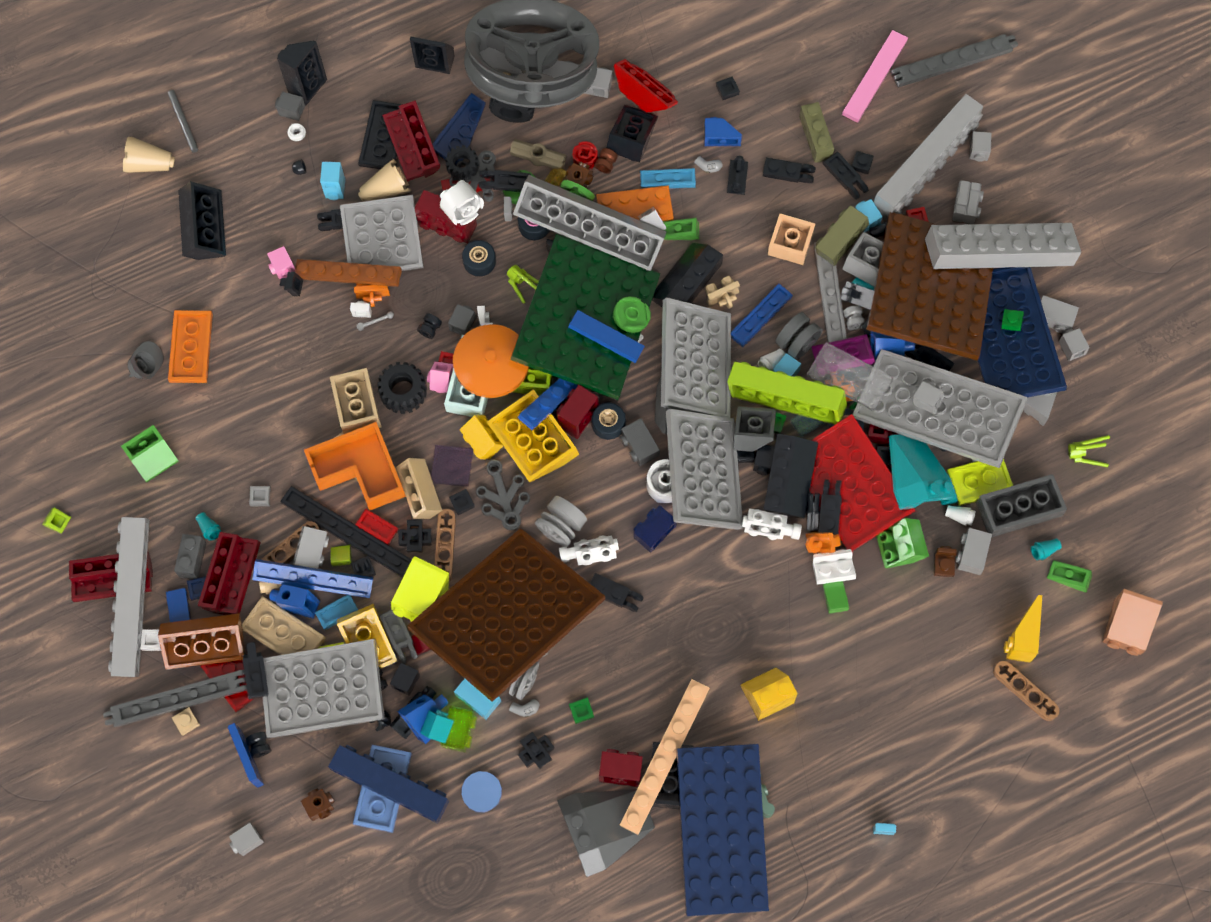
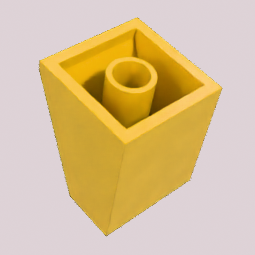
(769, 693)

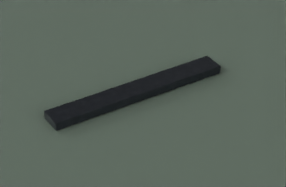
(346, 531)

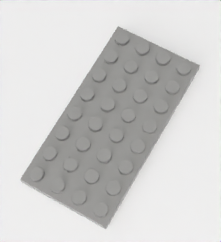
(970, 421)

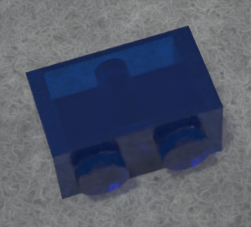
(654, 528)

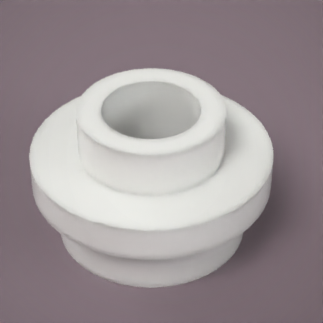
(296, 128)

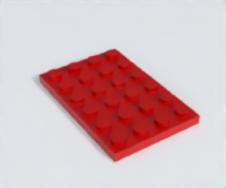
(866, 487)

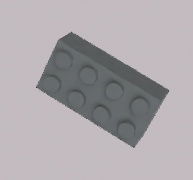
(1021, 505)

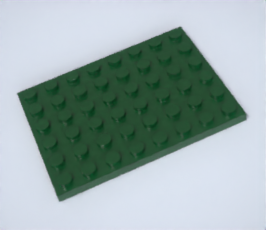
(588, 282)

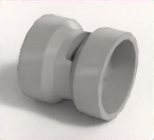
(854, 317)

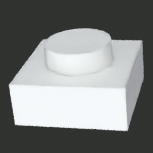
(361, 309)
(150, 640)

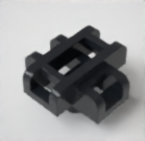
(414, 534)
(535, 749)

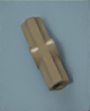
(548, 158)

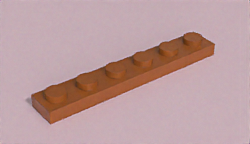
(348, 272)

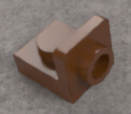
(944, 561)

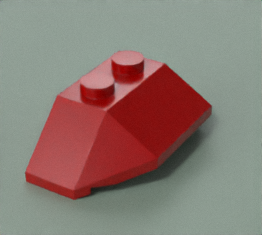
(643, 88)

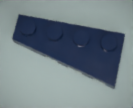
(460, 128)

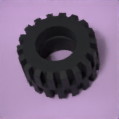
(510, 112)
(398, 374)

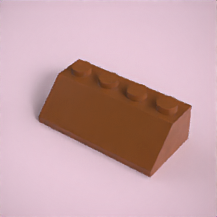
(201, 641)

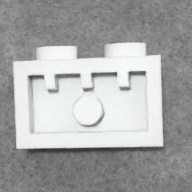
(833, 566)

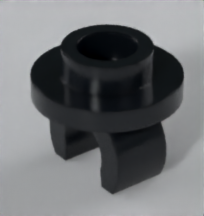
(383, 723)

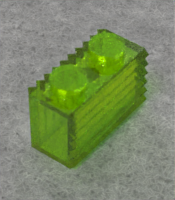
(459, 735)

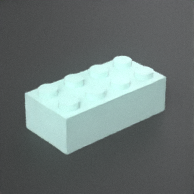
(462, 401)

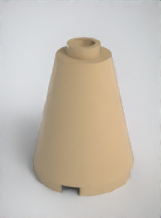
(145, 157)
(385, 184)

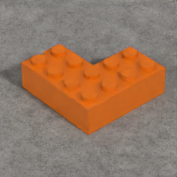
(357, 455)

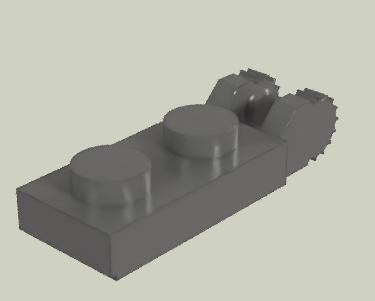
(398, 634)

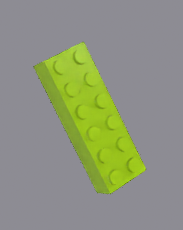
(787, 392)

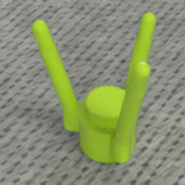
(519, 275)
(1078, 449)

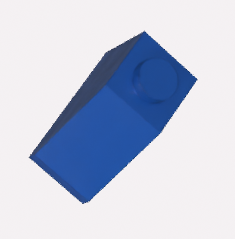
(720, 133)

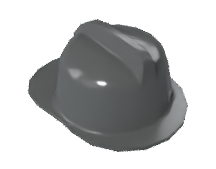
(145, 361)

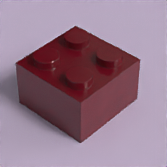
(577, 411)
(620, 768)

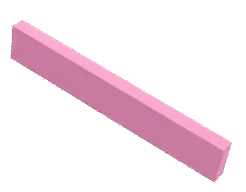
(875, 76)

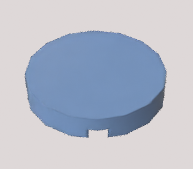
(481, 791)

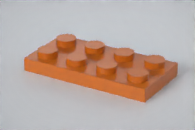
(639, 201)
(190, 346)

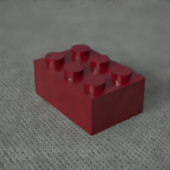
(432, 217)

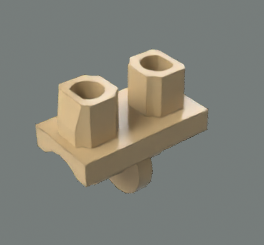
(724, 295)

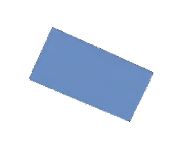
(373, 809)

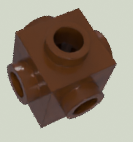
(573, 174)
(311, 804)

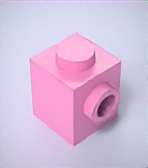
(280, 262)
(440, 376)

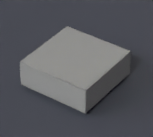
(507, 208)
(259, 496)

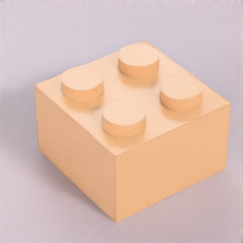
(791, 239)

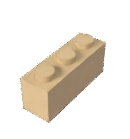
(419, 488)

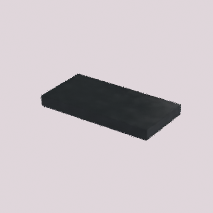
(377, 143)

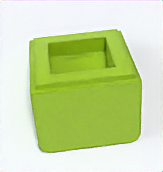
(56, 520)
(340, 555)

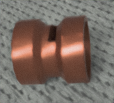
(606, 160)

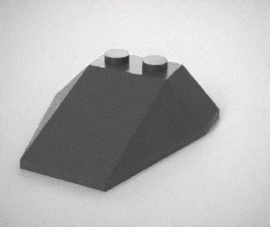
(596, 827)

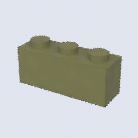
(816, 132)
(841, 235)

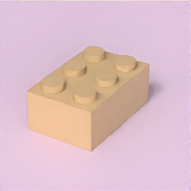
(355, 400)

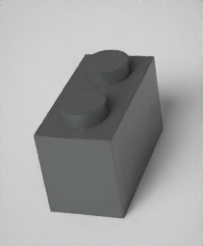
(639, 442)
(190, 556)

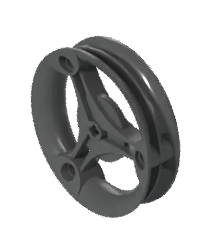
(531, 52)

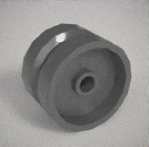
(798, 336)

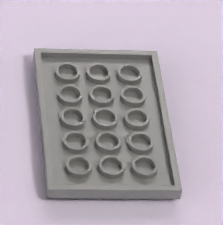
(695, 358)
(703, 470)
(322, 689)

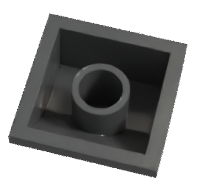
(753, 428)

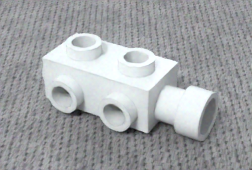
(769, 522)
(592, 552)

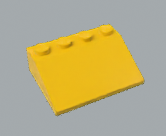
(533, 450)

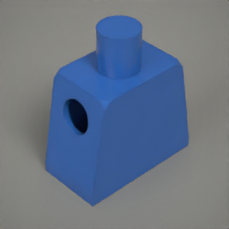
(898, 346)
(295, 600)
(416, 713)

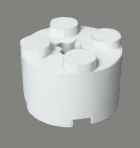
(461, 203)
(656, 487)

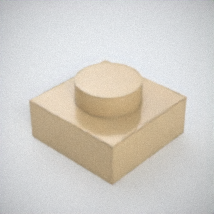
(185, 721)

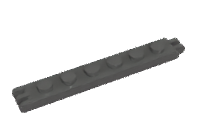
(954, 60)
(175, 699)

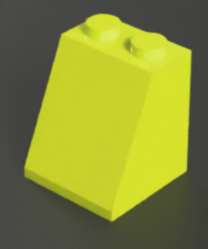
(419, 589)

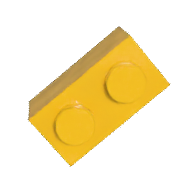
(481, 437)

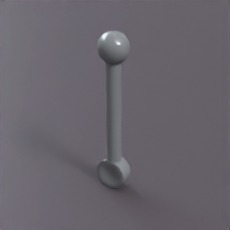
(360, 326)

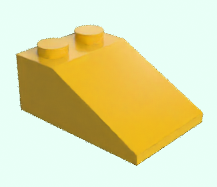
(367, 625)
(1024, 641)

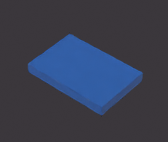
(245, 755)

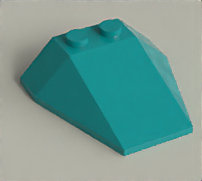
(918, 474)

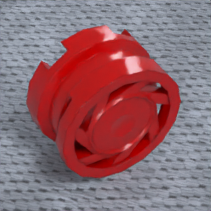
(585, 153)

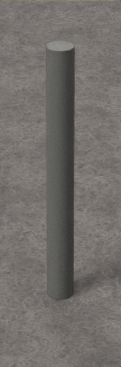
(183, 122)

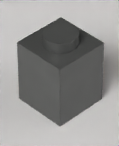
(290, 106)
(461, 319)

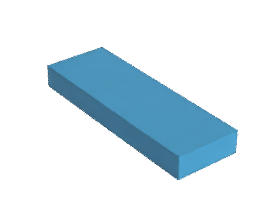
(673, 177)

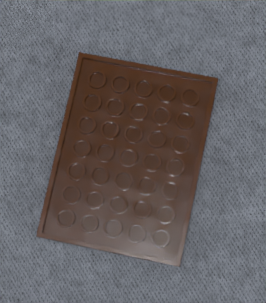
(923, 303)
(506, 614)

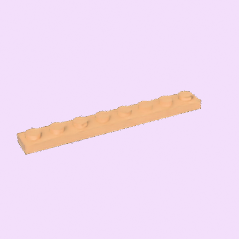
(664, 757)

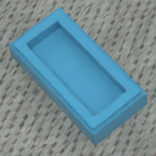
(330, 613)

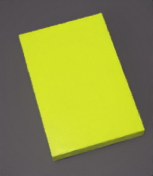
(978, 479)

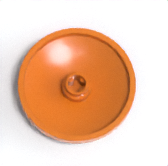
(485, 364)

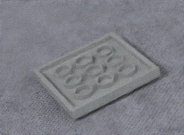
(382, 232)

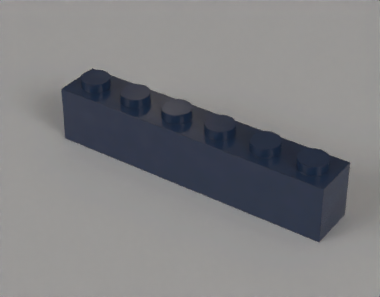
(388, 783)

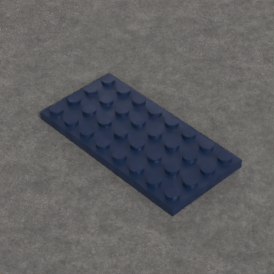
(1022, 359)
(722, 829)

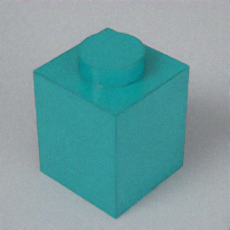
(437, 726)

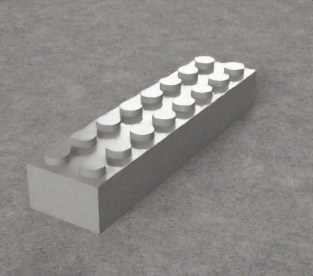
(929, 157)
(589, 222)
(1002, 245)

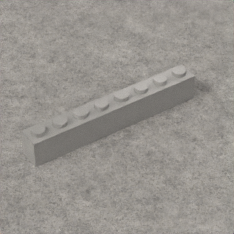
(600, 86)
(129, 597)

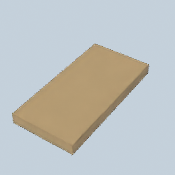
(280, 629)

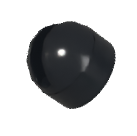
(299, 167)

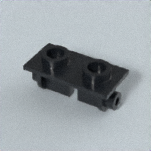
(737, 176)

